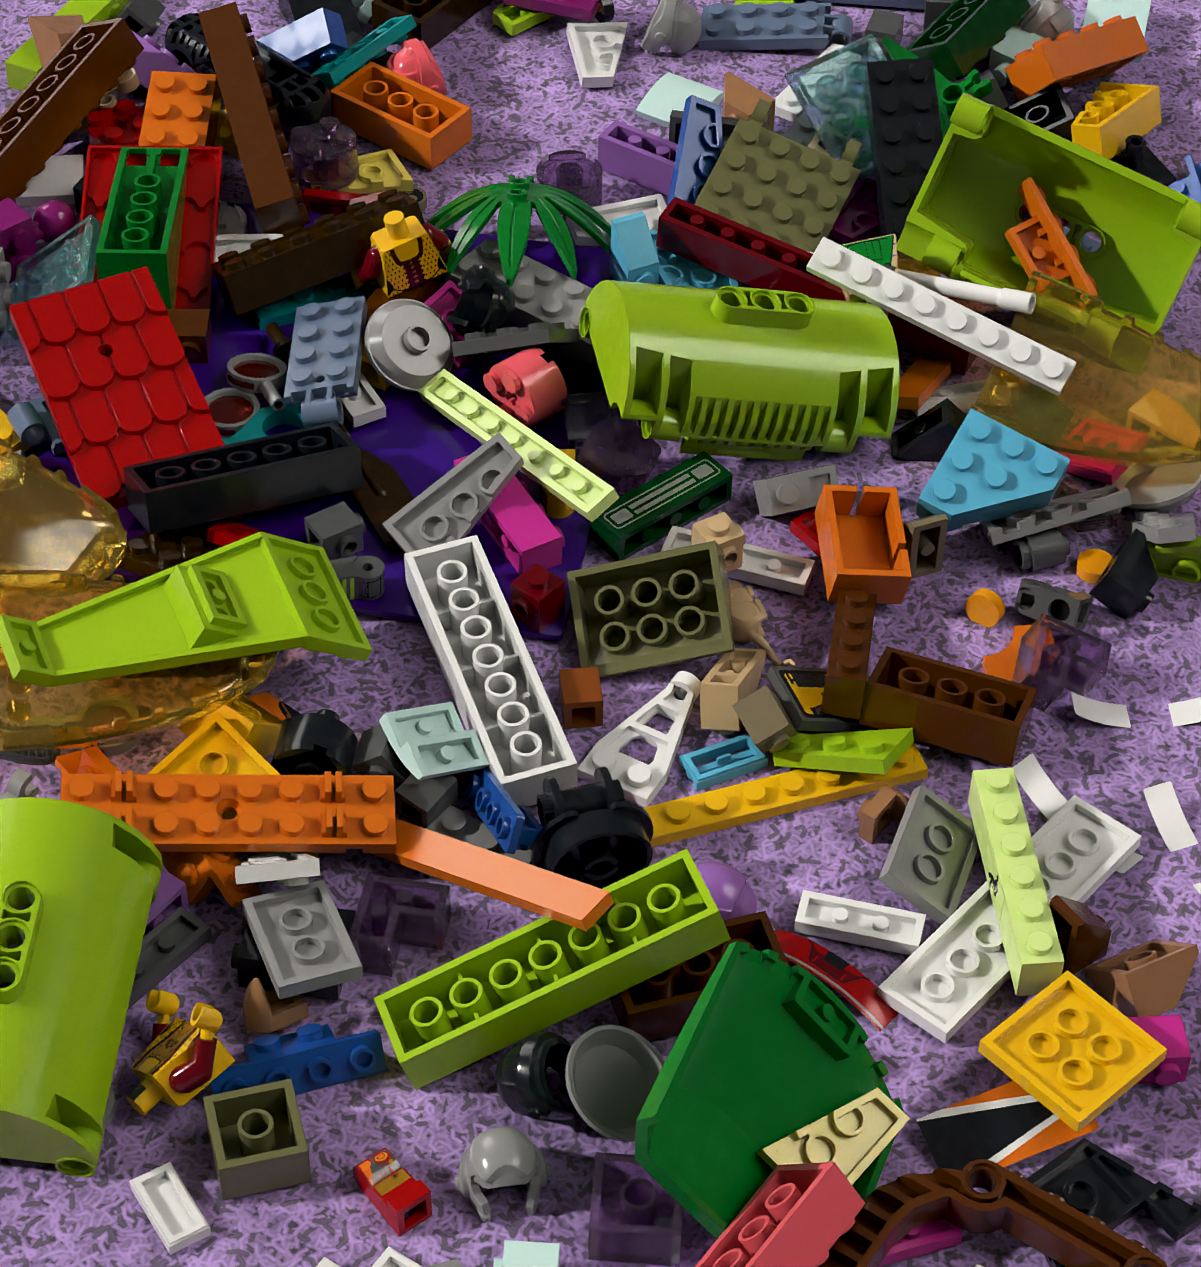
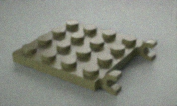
(779, 183)

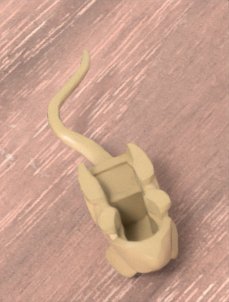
(747, 619)

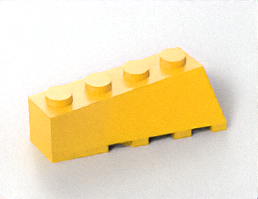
(1116, 114)

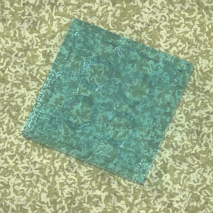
(58, 266)

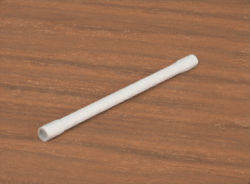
(1002, 297)

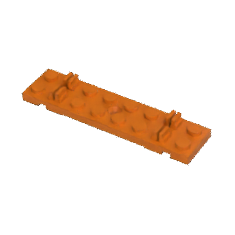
(270, 810)

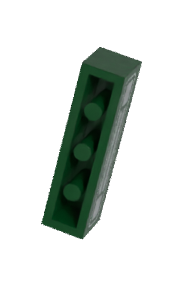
(663, 502)

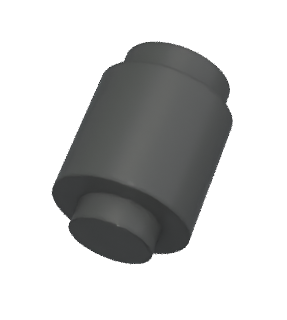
(1040, 550)

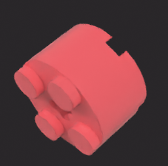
(527, 386)

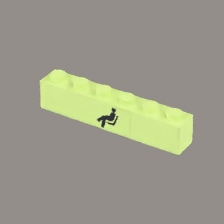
(1015, 881)

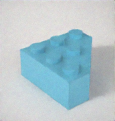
(990, 474)

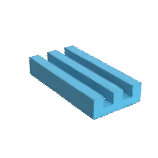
(726, 765)

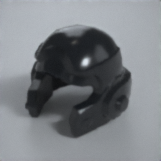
(484, 303)
(523, 1076)

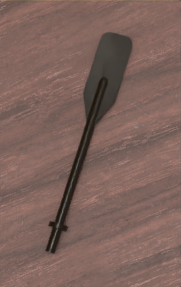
(382, 488)

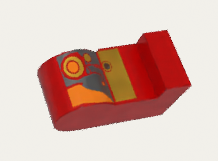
(393, 1191)

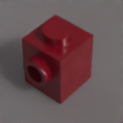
(537, 598)

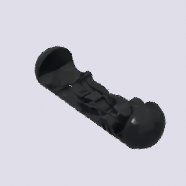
(297, 94)

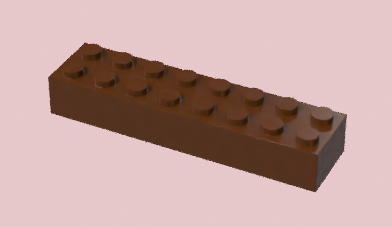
(61, 98)
(253, 121)

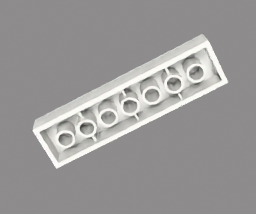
(489, 667)

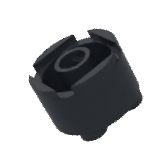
(314, 745)

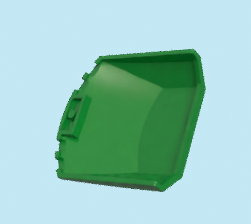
(747, 1070)

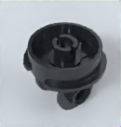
(591, 831)

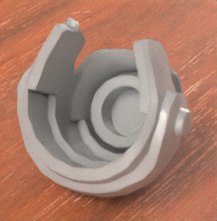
(1047, 18)
(674, 25)
(500, 1160)

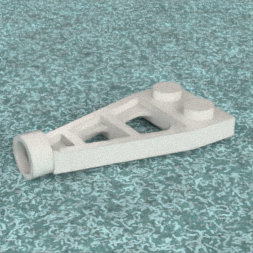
(642, 780)

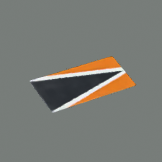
(995, 1126)

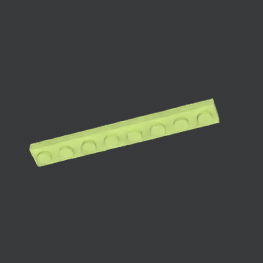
(541, 459)

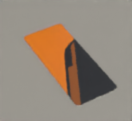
(273, 705)

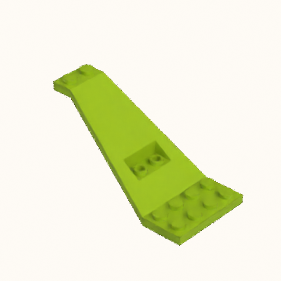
(215, 607)

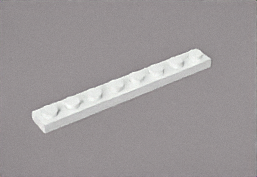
(941, 316)

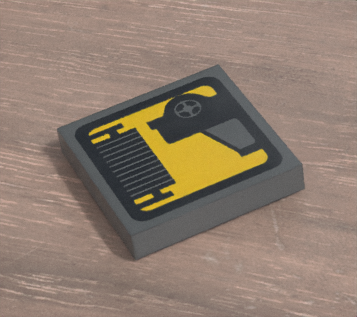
(801, 696)

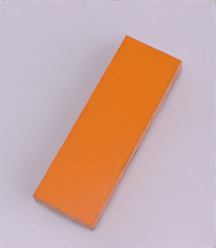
(921, 382)

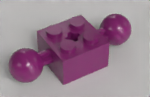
(20, 234)

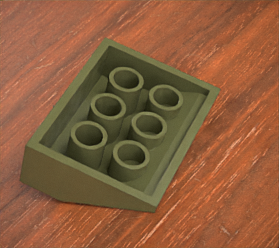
(652, 610)

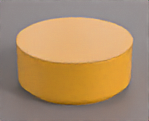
(1092, 564)
(985, 607)

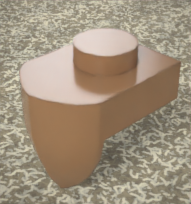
(879, 811)
(267, 1012)

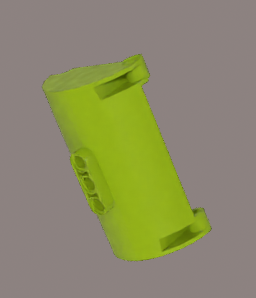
(972, 199)
(744, 367)
(70, 976)

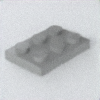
(931, 855)
(302, 939)

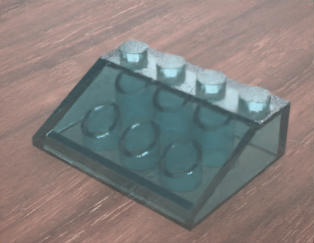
(834, 98)

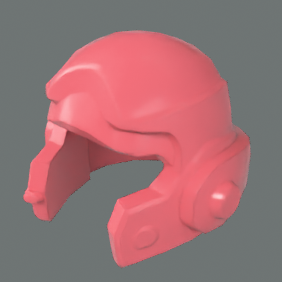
(417, 64)

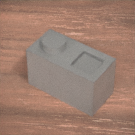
(793, 490)

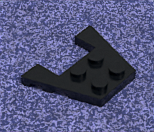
(1111, 1191)

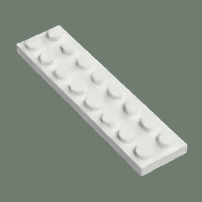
(966, 957)

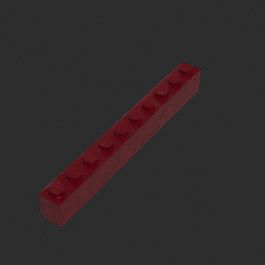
(776, 265)

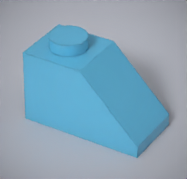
(633, 250)

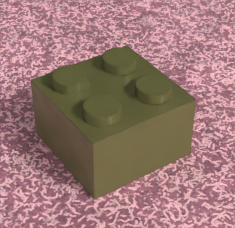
(257, 1139)

